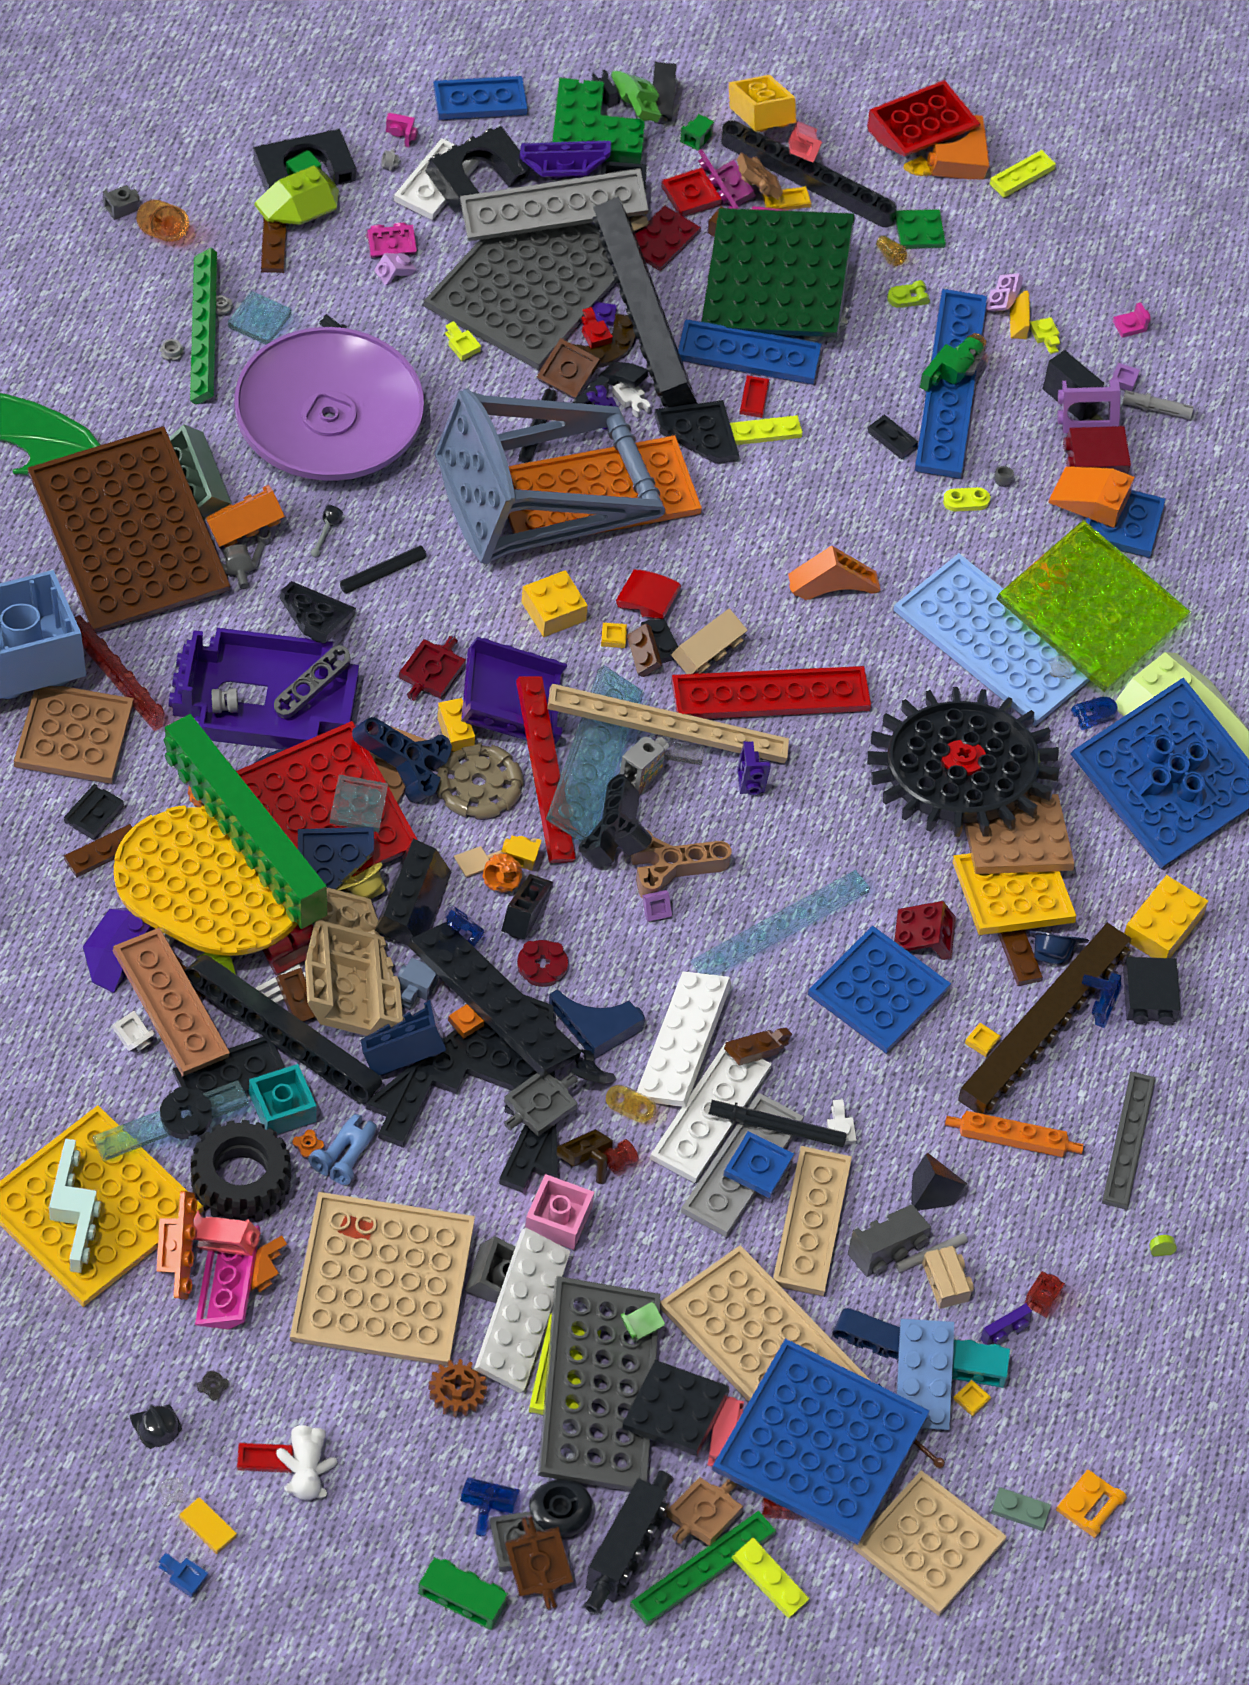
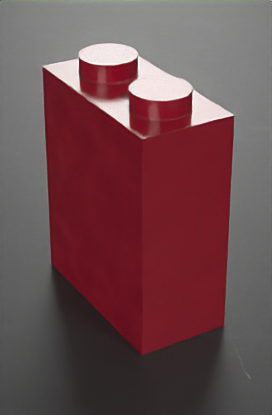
(1097, 448)

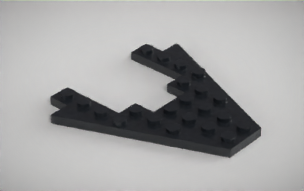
(484, 1057)

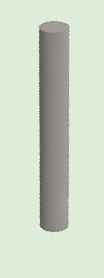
(918, 1258)

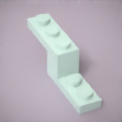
(74, 1206)

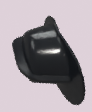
(156, 1425)

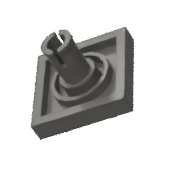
(504, 1529)

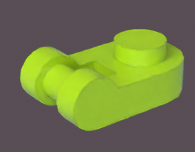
(901, 295)

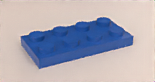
(480, 97)

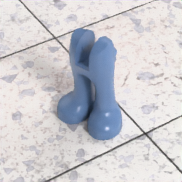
(359, 1138)

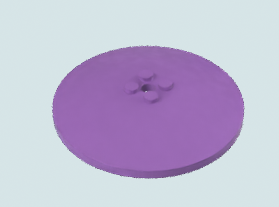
(337, 372)

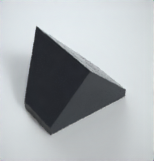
(935, 1185)

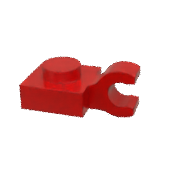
(595, 332)

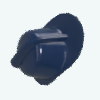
(1054, 948)

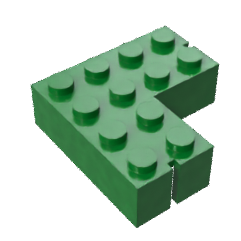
(580, 119)

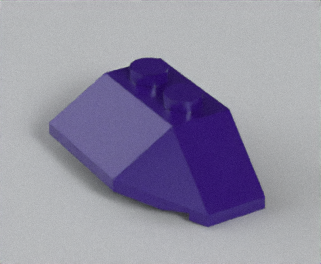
(565, 158)
(114, 928)

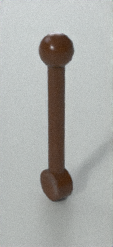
(938, 1462)

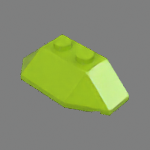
(299, 197)

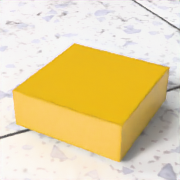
(613, 635)
(982, 1039)
(972, 1398)

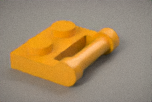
(1084, 1497)

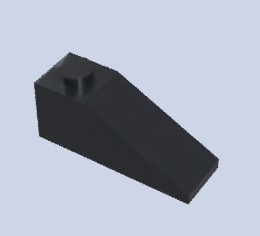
(526, 906)

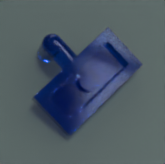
(459, 920)
(1109, 994)
(488, 1497)

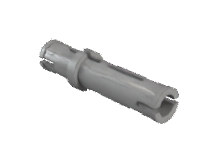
(1163, 406)

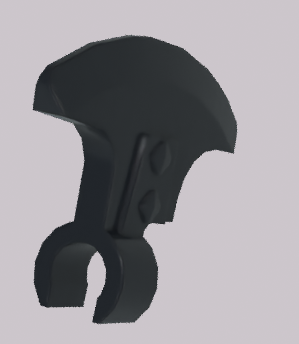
(589, 1070)

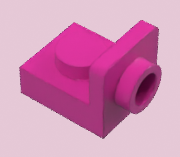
(401, 125)
(1133, 322)

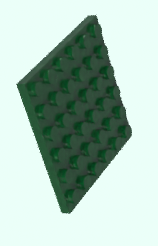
(779, 271)

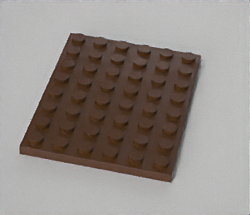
(128, 529)

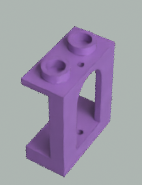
(1069, 396)

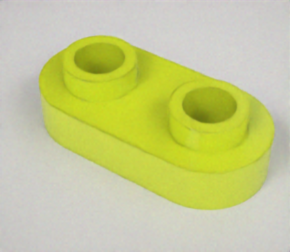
(966, 499)

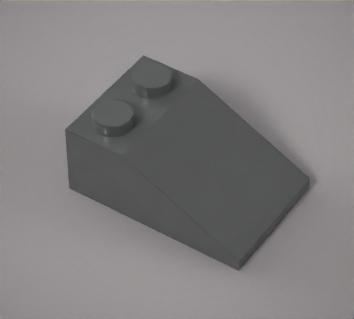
(490, 1269)

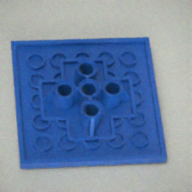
(1168, 814)

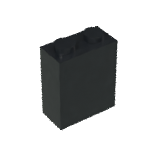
(1067, 368)
(1151, 989)

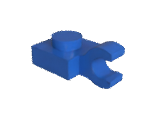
(185, 1575)

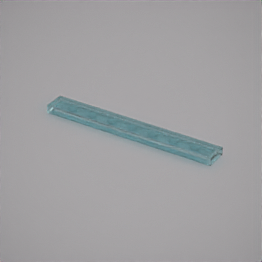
(781, 924)

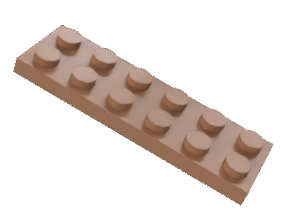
(171, 1002)

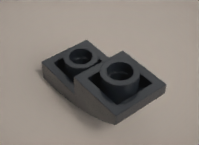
(625, 373)

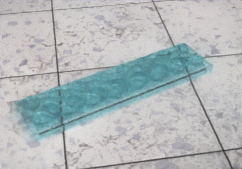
(591, 762)

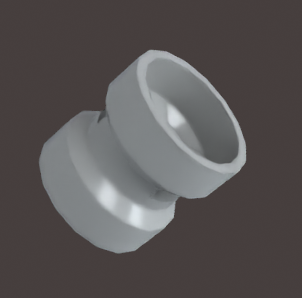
(218, 700)

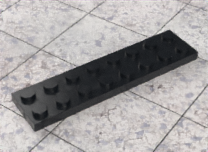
(494, 999)

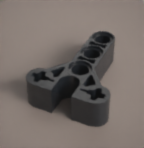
(617, 825)

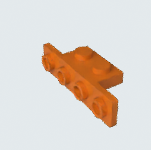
(175, 1245)

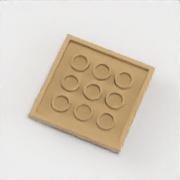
(929, 1542)

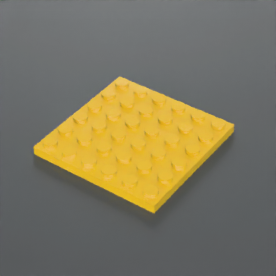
(132, 1198)

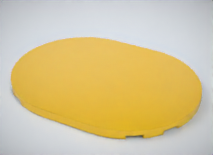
(195, 886)

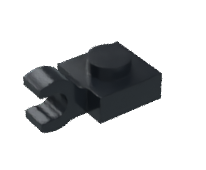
(610, 90)

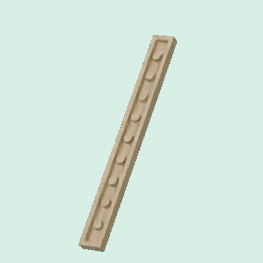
(665, 722)

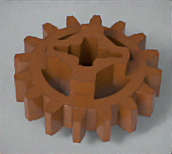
(444, 1385)

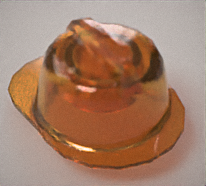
(162, 219)

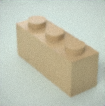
(710, 643)

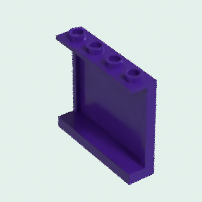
(492, 690)

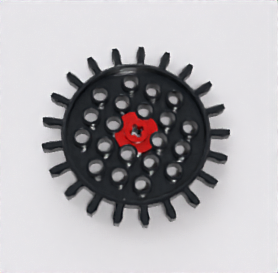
(964, 760)

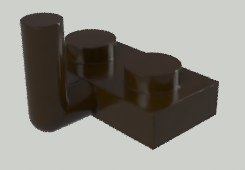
(587, 1147)

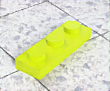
(1022, 173)
(766, 430)
(770, 1578)

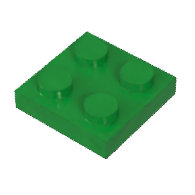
(920, 229)

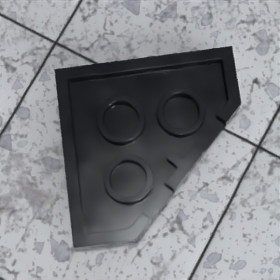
(701, 429)
(314, 612)

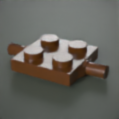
(539, 1561)

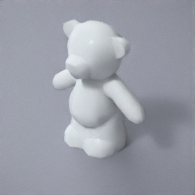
(307, 1451)

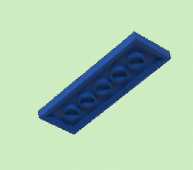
(749, 351)

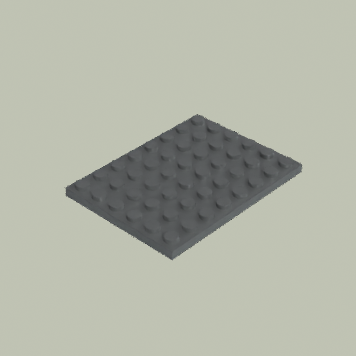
(526, 289)

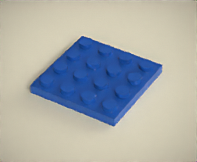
(879, 989)

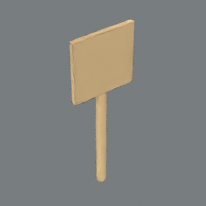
(474, 860)

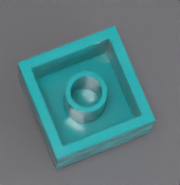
(283, 1099)

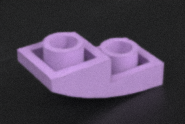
(1005, 293)

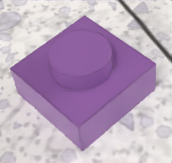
(1126, 375)
(657, 905)

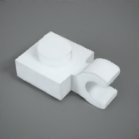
(841, 1123)

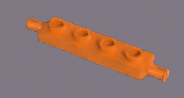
(1014, 1134)

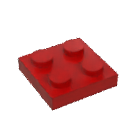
(691, 192)

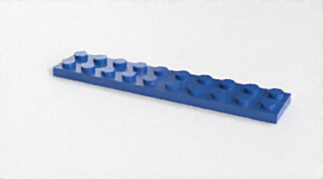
(948, 404)

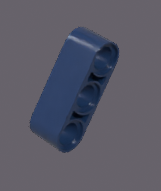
(868, 1332)

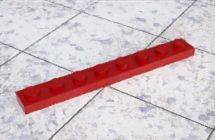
(543, 763)

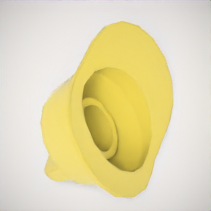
(366, 884)

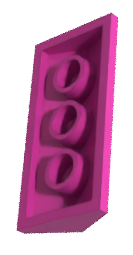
(228, 1291)

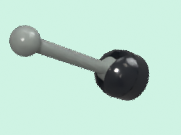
(331, 516)

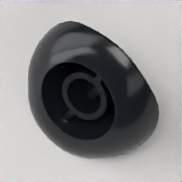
(561, 1505)

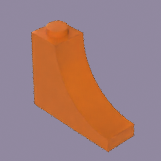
(962, 158)
(832, 572)

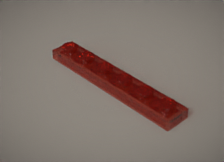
(119, 675)

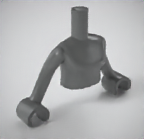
(239, 561)

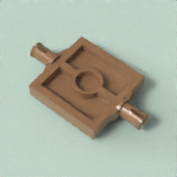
(754, 172)
(704, 1511)

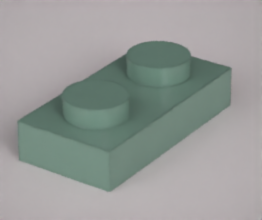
(1020, 1509)

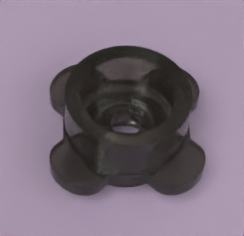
(209, 1378)

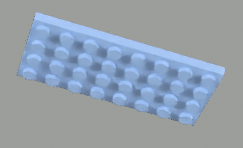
(968, 623)

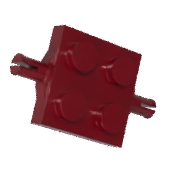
(432, 668)

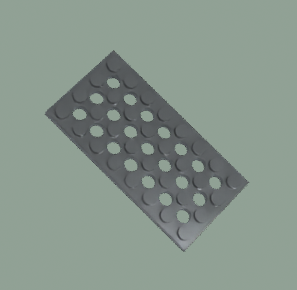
(558, 1388)

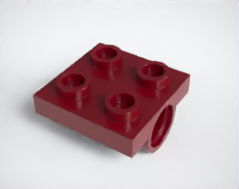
(289, 950)

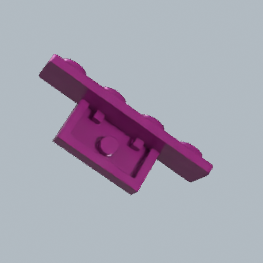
(728, 179)

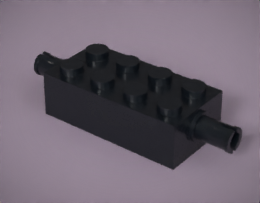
(626, 1541)

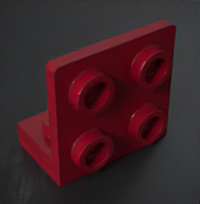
(926, 927)

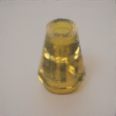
(891, 250)

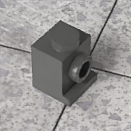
(121, 201)

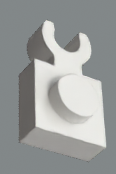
(631, 397)

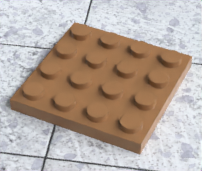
(74, 733)
(1033, 845)

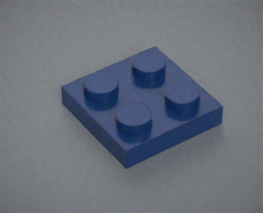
(758, 1164)

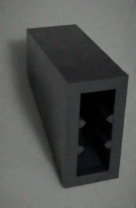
(664, 83)

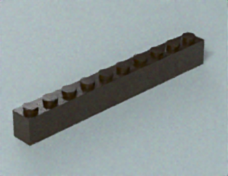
(1044, 1021)

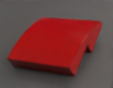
(649, 593)

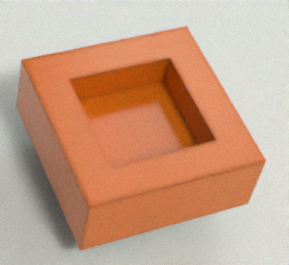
(465, 1021)

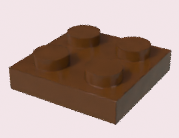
(568, 369)

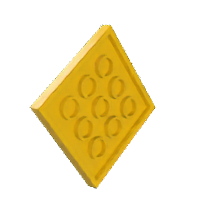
(1013, 899)

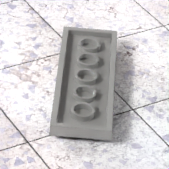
(719, 1200)

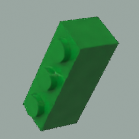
(463, 1592)

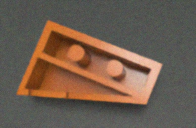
(245, 517)

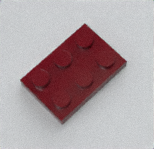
(665, 237)

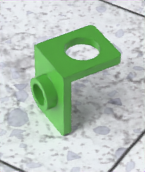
(643, 1321)

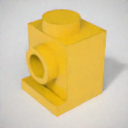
(522, 850)

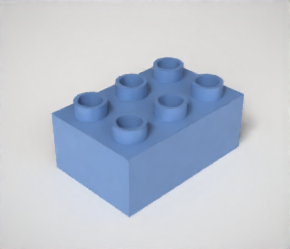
(37, 636)

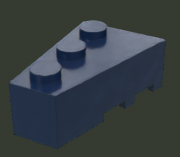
(405, 1042)

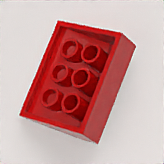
(920, 119)

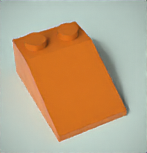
(1093, 493)

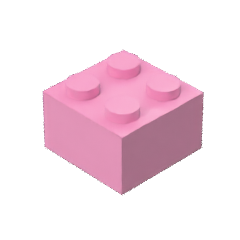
(560, 1211)

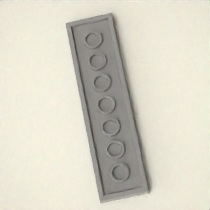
(550, 204)

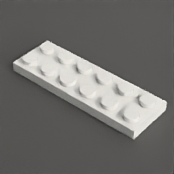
(684, 1038)
(695, 1133)
(522, 1310)

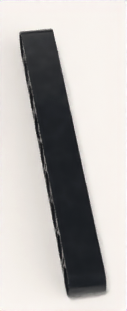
(811, 175)
(283, 1029)

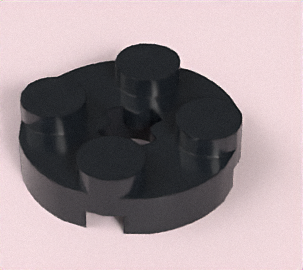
(181, 1100)

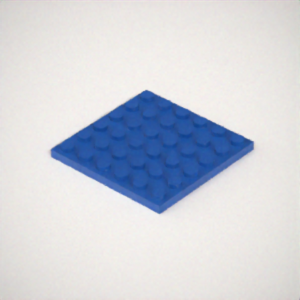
(821, 1441)

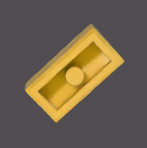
(1020, 317)

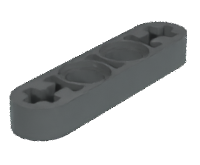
(308, 678)

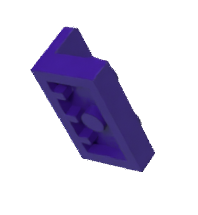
(752, 773)

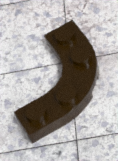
(621, 343)

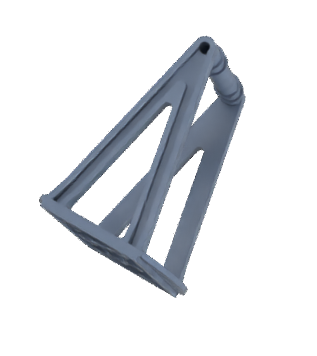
(482, 486)

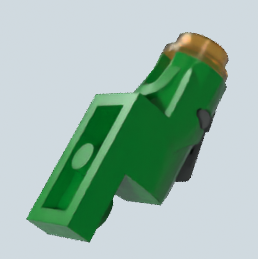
(954, 363)

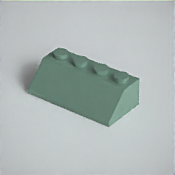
(200, 470)

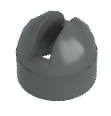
(1003, 475)

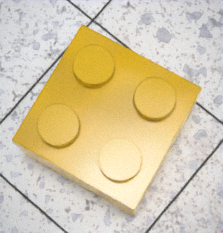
(554, 603)

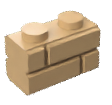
(947, 1277)

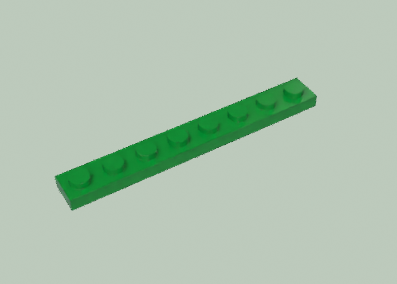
(203, 326)

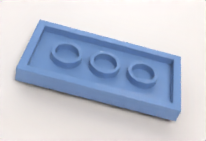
(926, 1368)

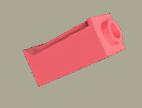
(804, 141)
(226, 1235)
(723, 1426)

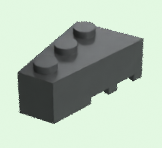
(888, 1240)

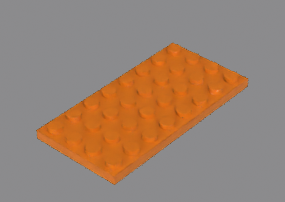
(605, 474)

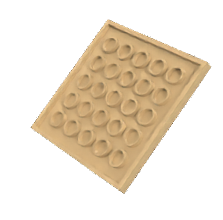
(383, 1293)

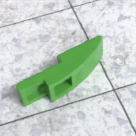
(639, 93)

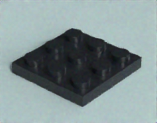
(676, 1407)

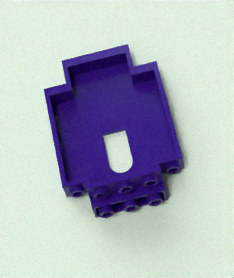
(260, 661)

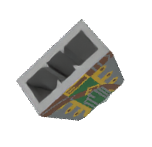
(644, 761)

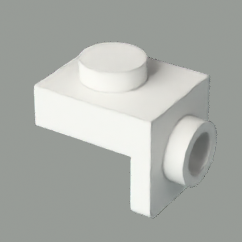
(132, 1032)

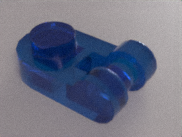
(1102, 709)

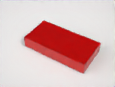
(754, 396)
(262, 1457)

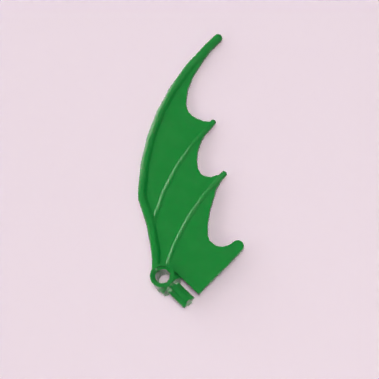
(41, 431)

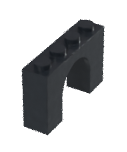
(326, 147)
(491, 147)

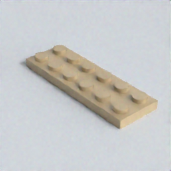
(812, 1220)

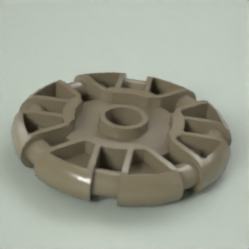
(483, 794)

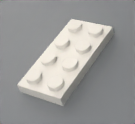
(420, 192)

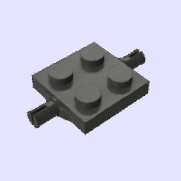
(540, 1102)

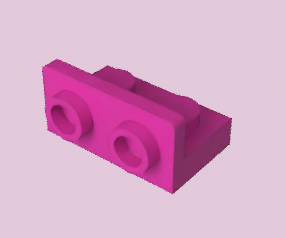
(391, 239)

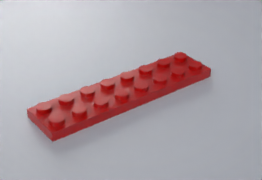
(771, 692)

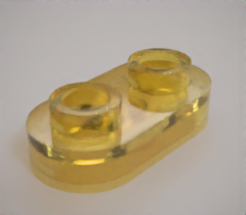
(631, 1105)

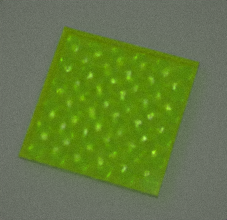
(1093, 605)

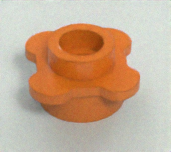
(309, 1136)

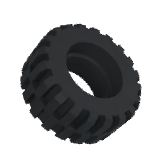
(244, 1141)

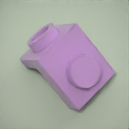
(394, 265)

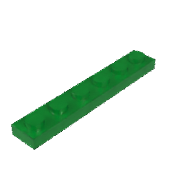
(700, 1569)

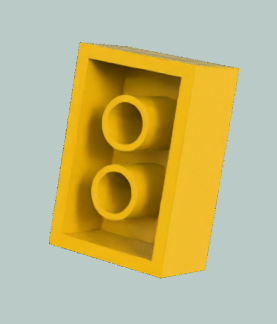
(762, 102)
(1165, 919)

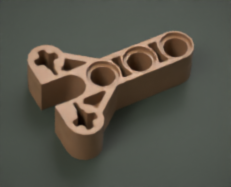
(681, 856)

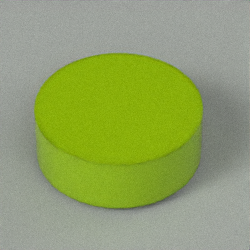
(1162, 1245)

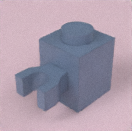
(416, 981)

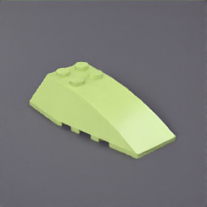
(1168, 670)

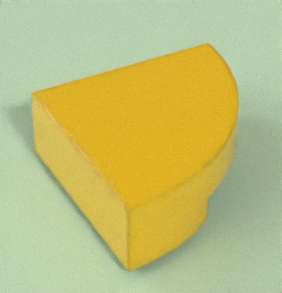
(918, 166)

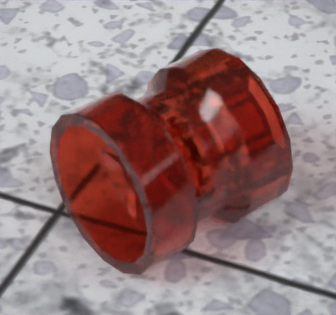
(621, 1156)

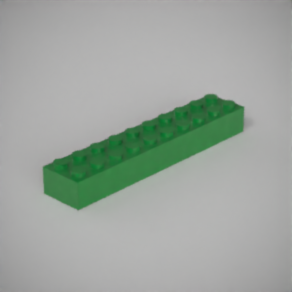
(245, 822)

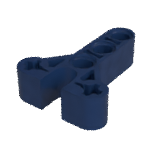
(406, 755)

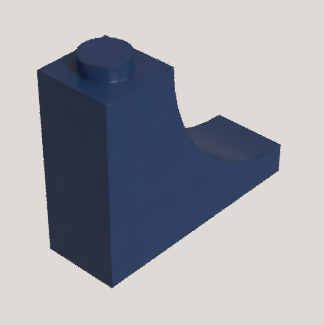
(598, 1027)

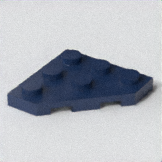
(336, 851)

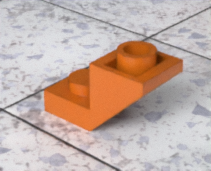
(263, 1267)

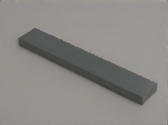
(1128, 1140)

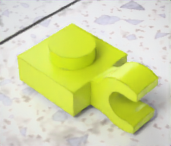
(1046, 331)
(461, 343)

